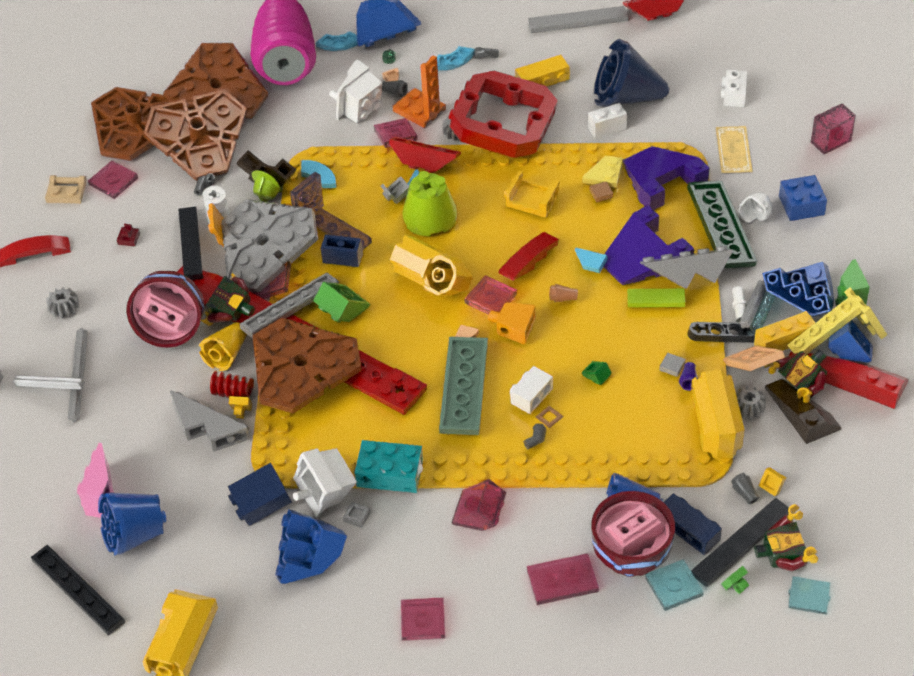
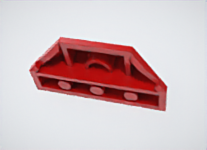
(652, 8)
(422, 155)

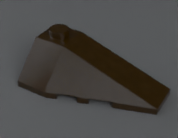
(808, 418)

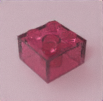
(833, 128)

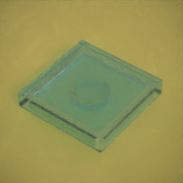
(674, 585)

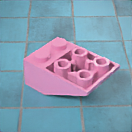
(95, 482)

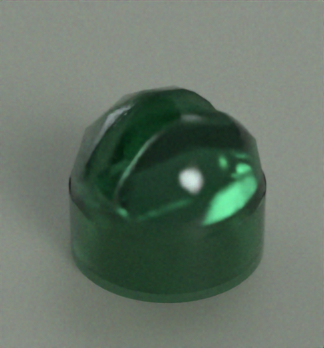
(385, 56)

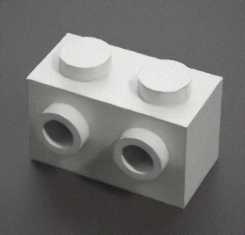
(734, 89)
(607, 120)
(531, 389)

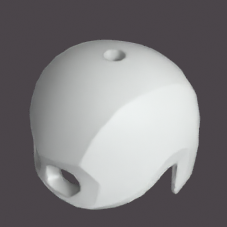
(755, 207)

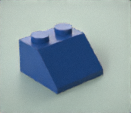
(851, 344)

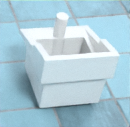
(358, 93)
(322, 479)

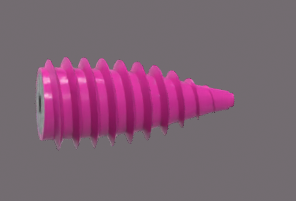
(282, 42)

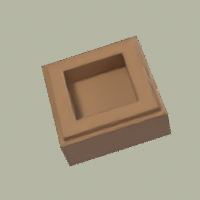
(601, 191)
(549, 408)

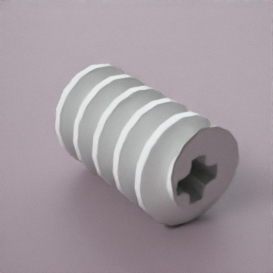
(217, 196)

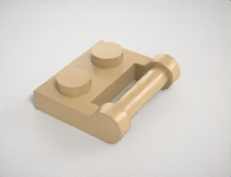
(65, 194)

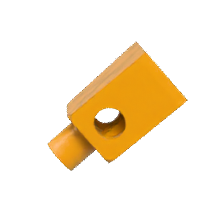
(514, 321)

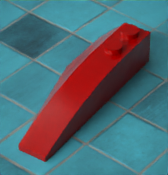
(864, 380)

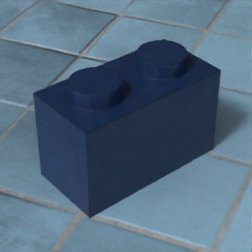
(341, 250)

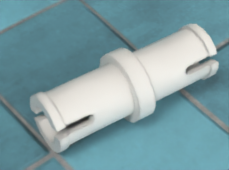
(739, 303)

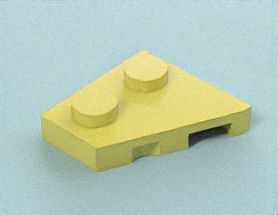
(606, 170)

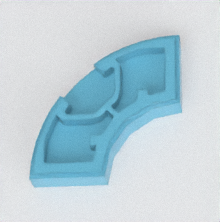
(337, 42)
(455, 59)
(327, 177)

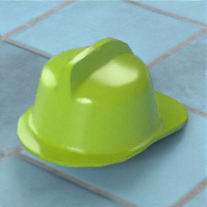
(265, 186)

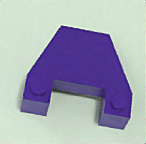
(657, 166)
(639, 241)

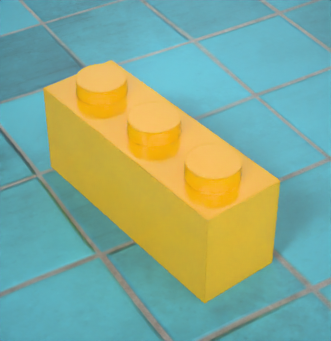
(546, 71)
(783, 332)

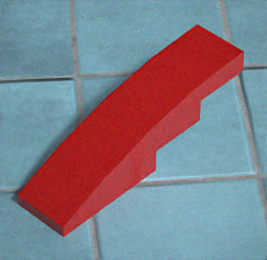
(528, 255)

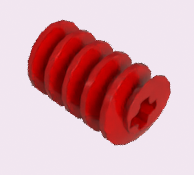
(228, 387)

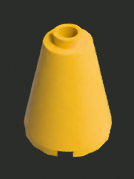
(222, 347)

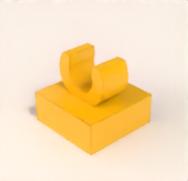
(240, 405)
(772, 481)

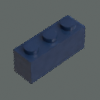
(693, 525)

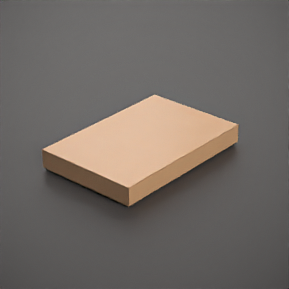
(753, 358)

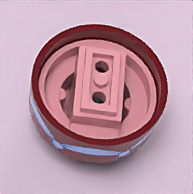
(165, 309)
(632, 532)

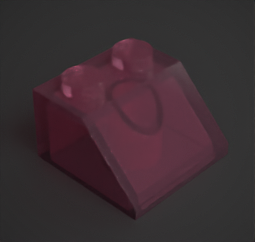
(479, 506)

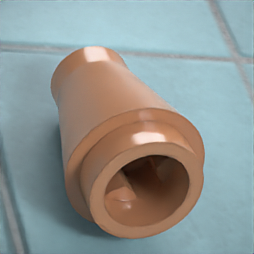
(562, 293)

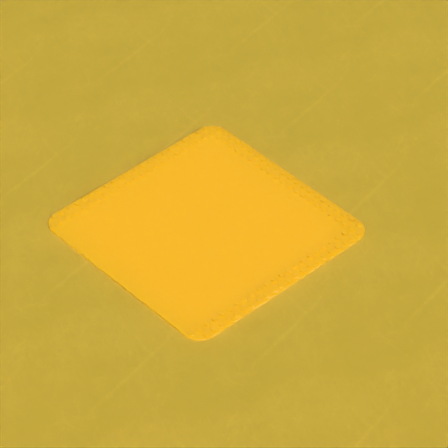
(628, 426)

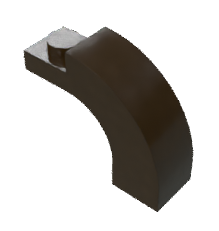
(281, 172)

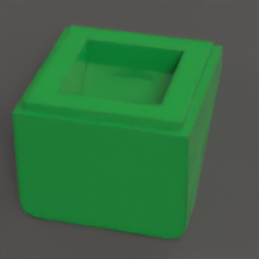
(597, 372)

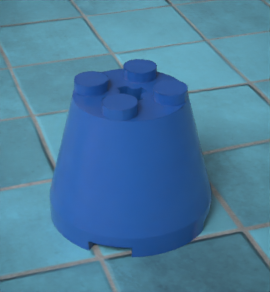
(129, 520)

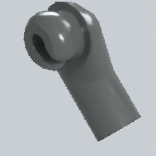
(480, 52)
(203, 182)
(538, 436)

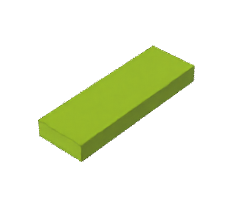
(656, 297)

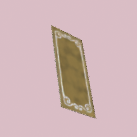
(733, 149)

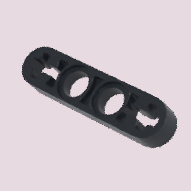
(704, 332)

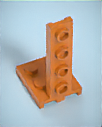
(425, 104)

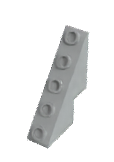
(683, 267)
(202, 420)

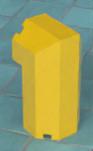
(430, 267)
(718, 414)
(180, 633)

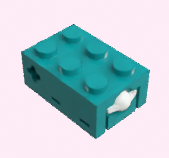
(389, 466)

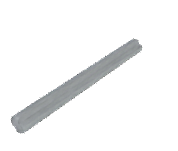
(78, 372)

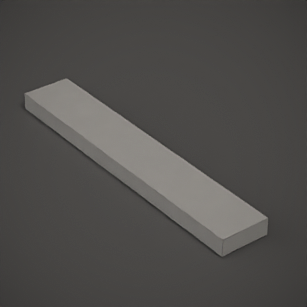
(577, 19)
(285, 306)

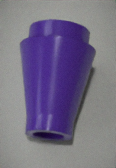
(688, 373)

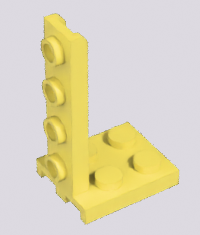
(835, 320)

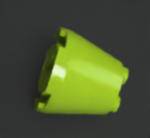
(429, 205)

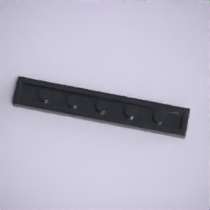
(190, 243)
(739, 543)
(78, 590)

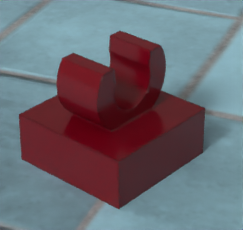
(128, 236)

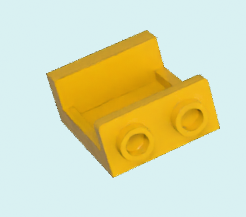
(531, 195)

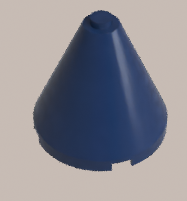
(627, 78)

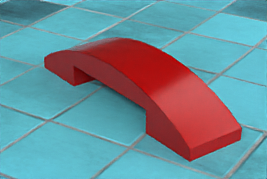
(33, 246)

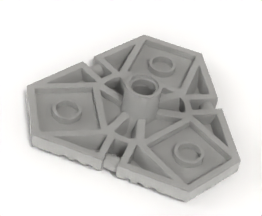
(260, 234)

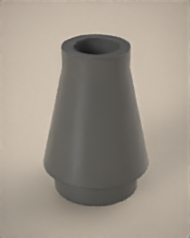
(396, 88)
(744, 486)

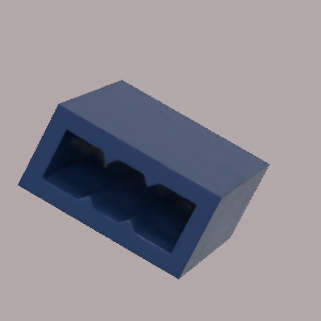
(258, 494)

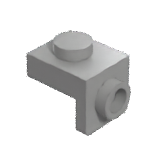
(396, 190)

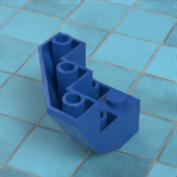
(383, 20)
(804, 288)
(307, 547)

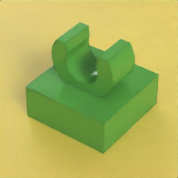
(736, 580)

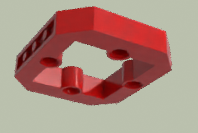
(491, 134)

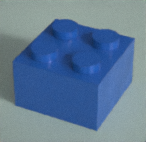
(802, 198)

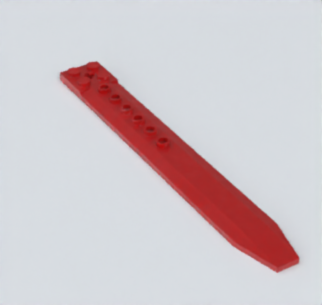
(374, 378)

